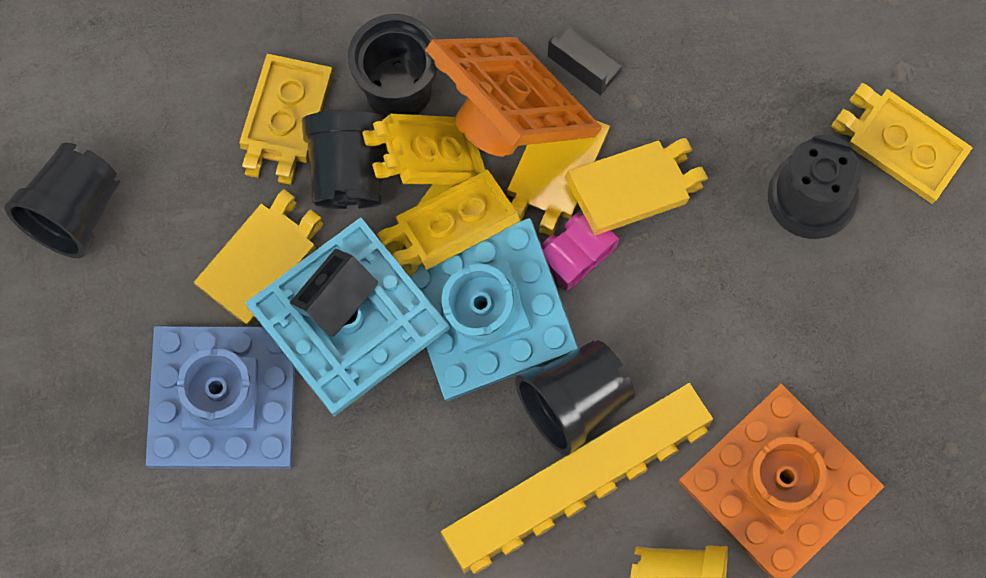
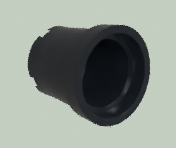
(372, 59)
(341, 160)
(64, 201)
(813, 208)
(574, 394)

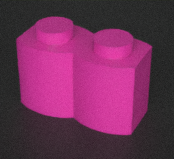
(577, 251)

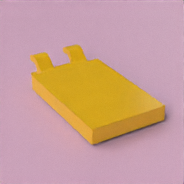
(273, 127)
(903, 141)
(424, 150)
(542, 175)
(634, 185)
(449, 223)
(258, 255)

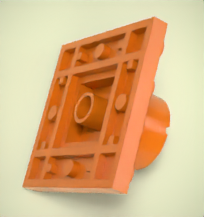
(509, 95)
(774, 520)

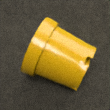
(681, 563)

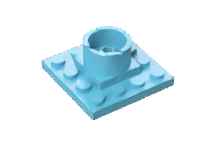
(386, 327)
(517, 328)

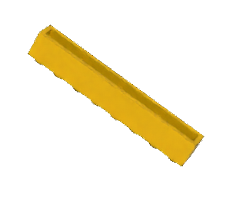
(576, 478)

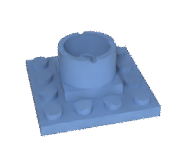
(239, 427)

